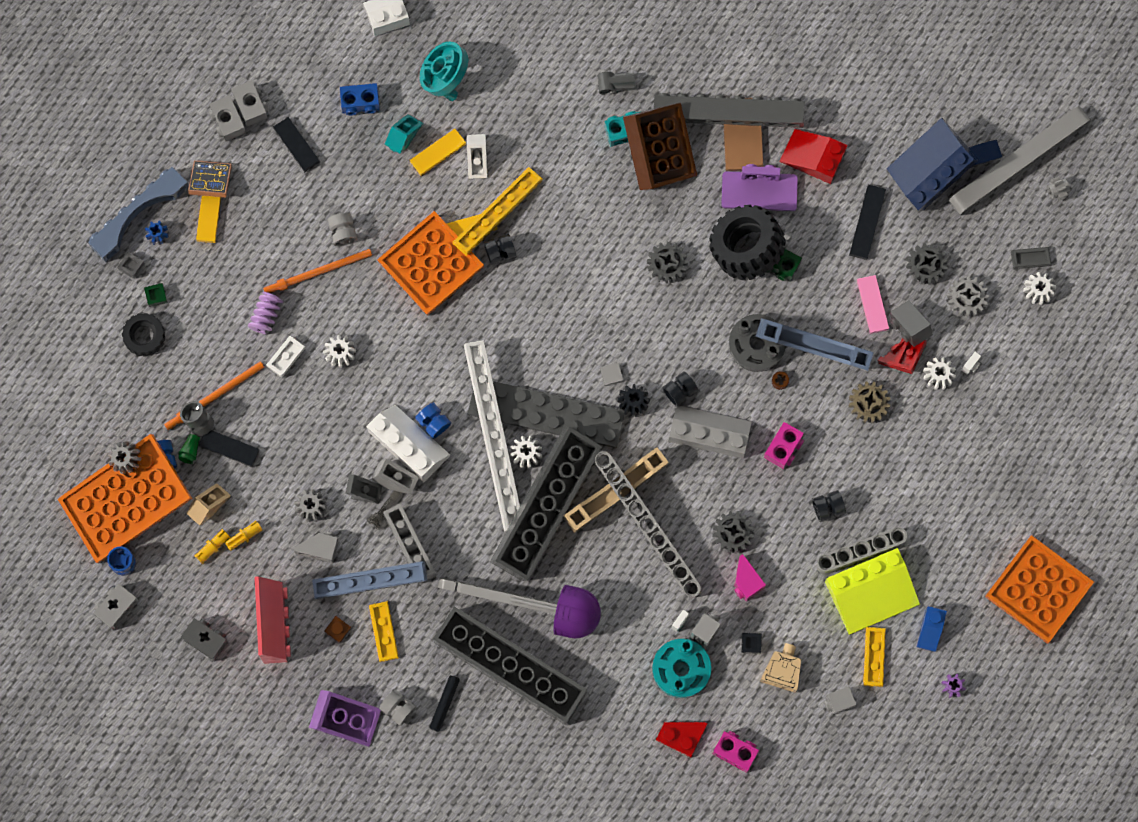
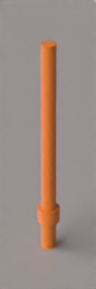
(283, 284)
(219, 392)

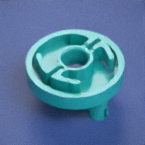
(447, 66)
(684, 651)

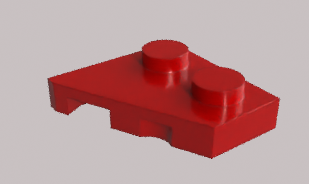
(903, 356)
(681, 736)

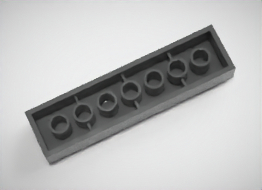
(545, 504)
(510, 665)

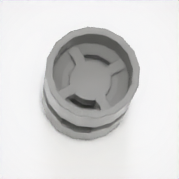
(342, 229)
(397, 707)

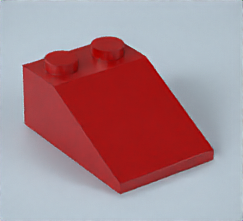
(814, 154)

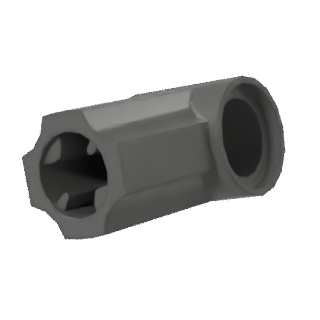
(613, 82)

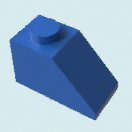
(931, 628)

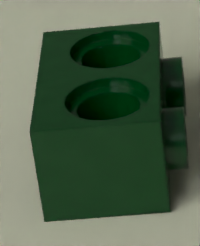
(787, 258)

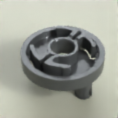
(745, 331)

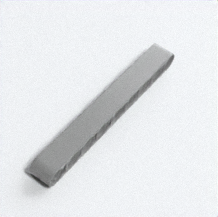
(1019, 159)
(641, 517)

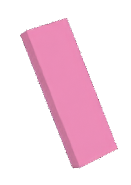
(872, 304)

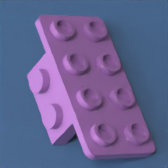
(759, 187)

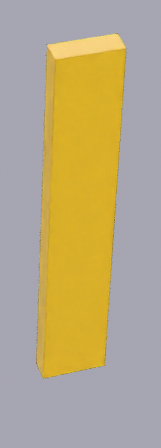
(497, 211)

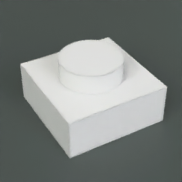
(972, 364)

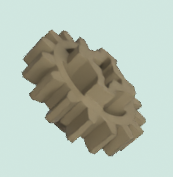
(862, 401)

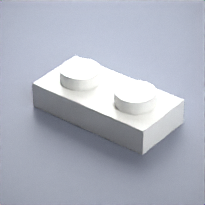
(285, 356)

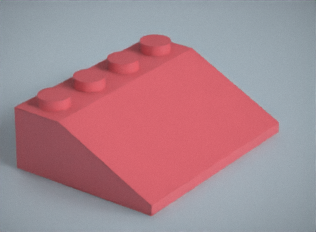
(271, 620)

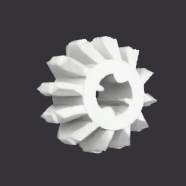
(1043, 295)
(332, 350)
(942, 380)
(531, 446)

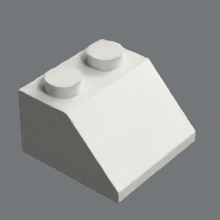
(386, 15)

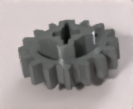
(674, 265)
(930, 270)
(725, 530)

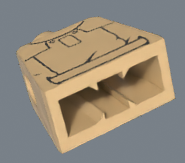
(783, 669)

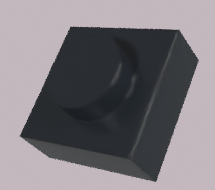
(751, 643)

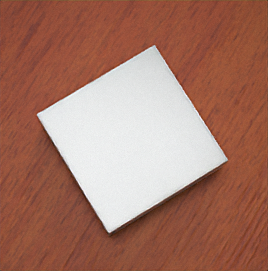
(679, 622)

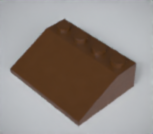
(660, 146)

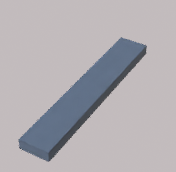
(369, 580)

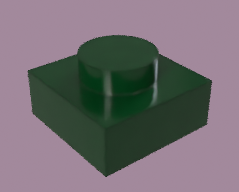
(155, 294)

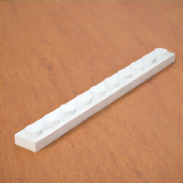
(492, 431)

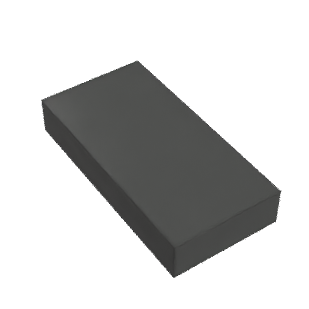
(1031, 258)

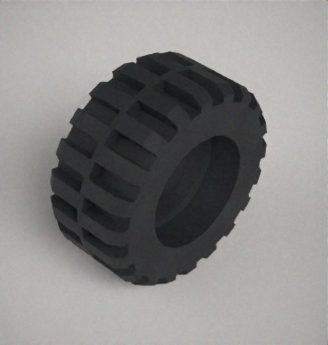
(735, 226)

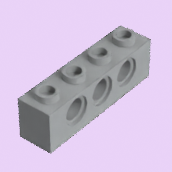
(407, 538)

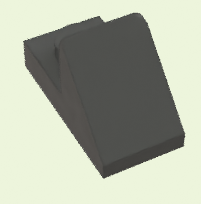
(363, 489)

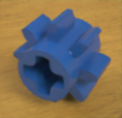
(159, 236)

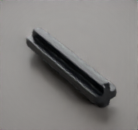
(444, 703)

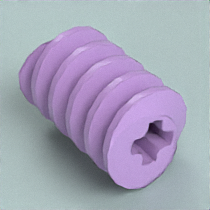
(264, 313)

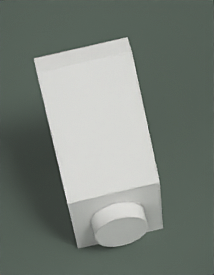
(476, 156)

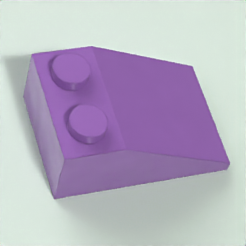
(345, 718)

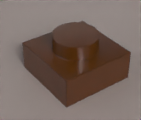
(337, 629)

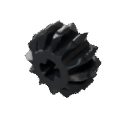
(630, 394)

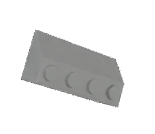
(710, 431)

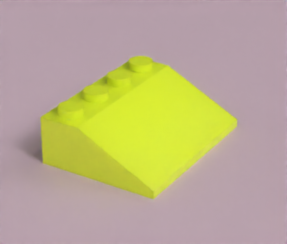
(872, 591)

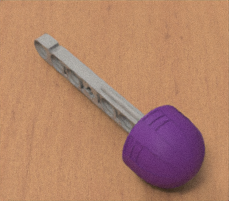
(575, 613)

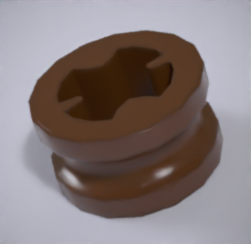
(775, 377)

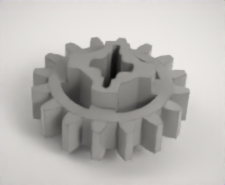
(959, 295)

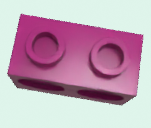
(780, 444)
(733, 756)

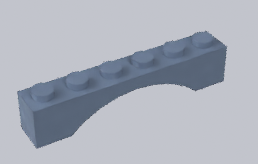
(167, 187)
(814, 344)

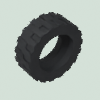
(136, 322)

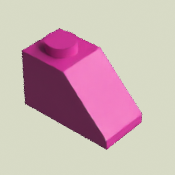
(747, 580)

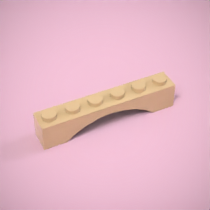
(606, 497)

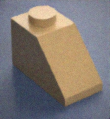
(207, 504)

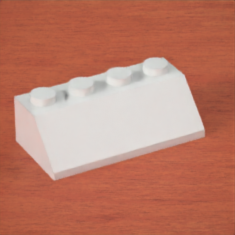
(407, 442)

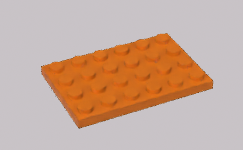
(118, 507)

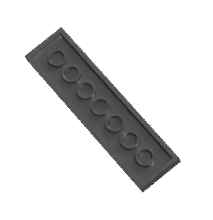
(554, 413)

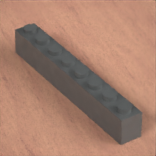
(737, 110)

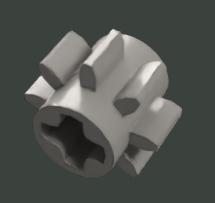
(1058, 188)

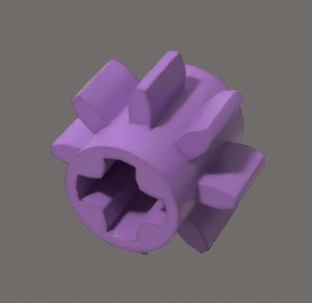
(948, 687)

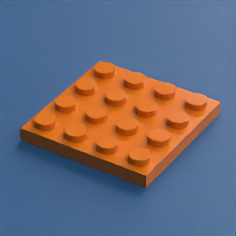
(429, 263)
(1039, 589)

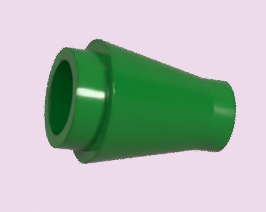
(188, 451)

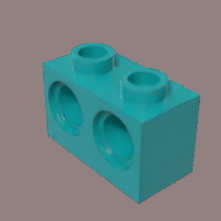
(620, 137)

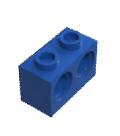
(359, 94)

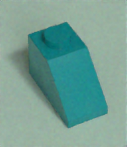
(402, 133)

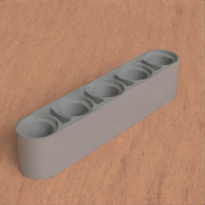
(868, 543)

